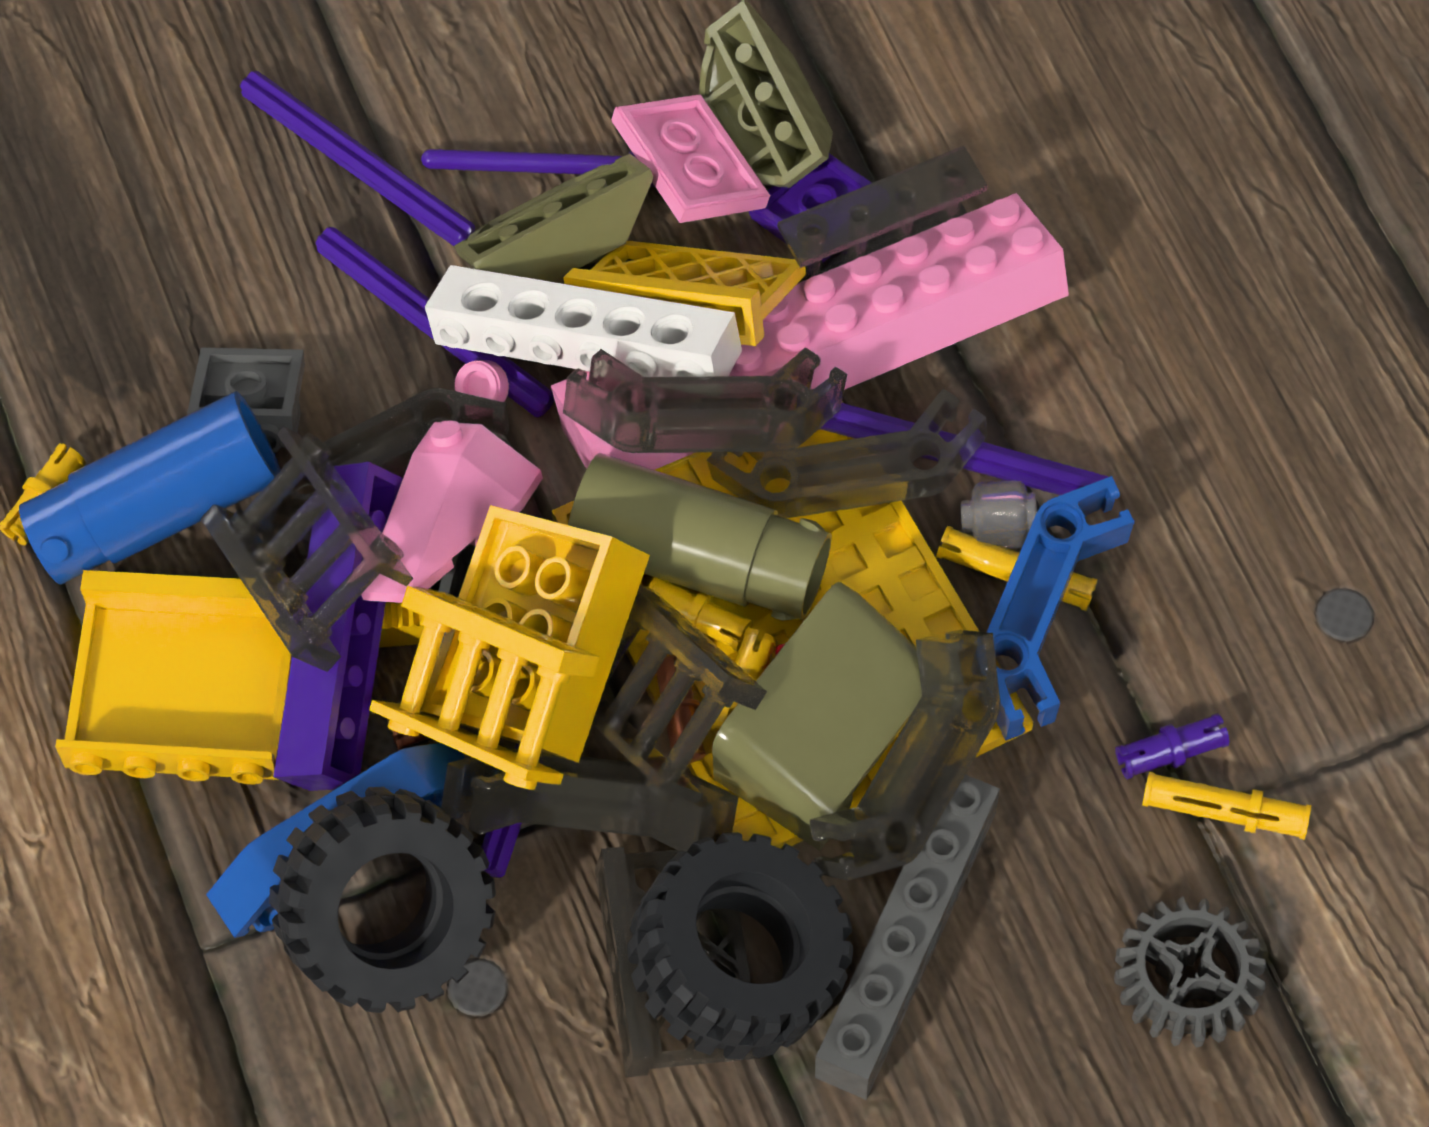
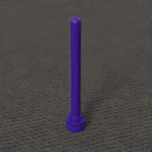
(515, 161)

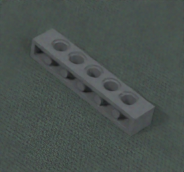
(904, 942)

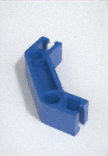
(1038, 588)
(244, 887)

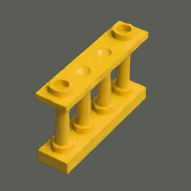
(517, 648)

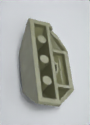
(763, 98)
(563, 225)

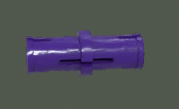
(1172, 746)

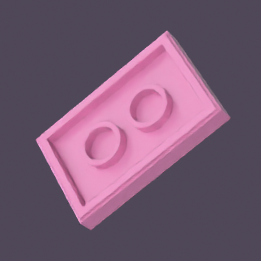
(690, 158)

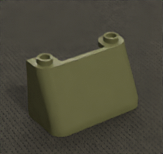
(827, 714)

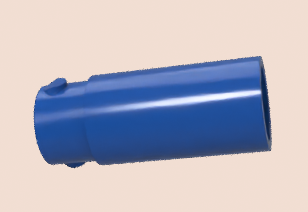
(150, 489)

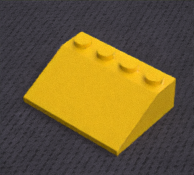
(557, 583)

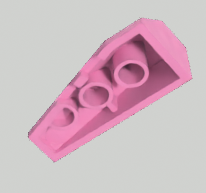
(447, 498)

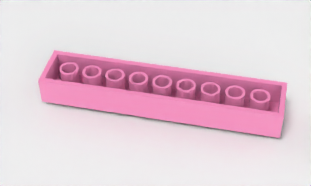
(894, 305)

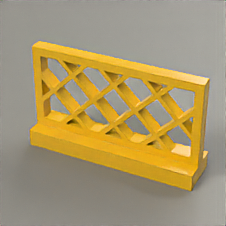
(692, 278)

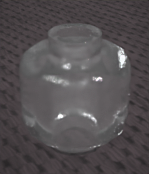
(999, 513)

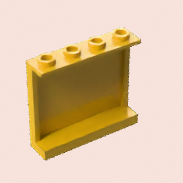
(175, 680)

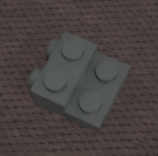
(264, 378)

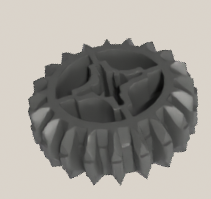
(1208, 984)

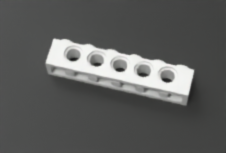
(572, 323)

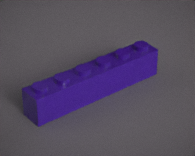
(330, 710)

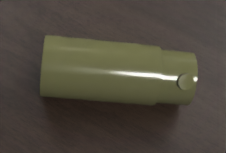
(705, 536)

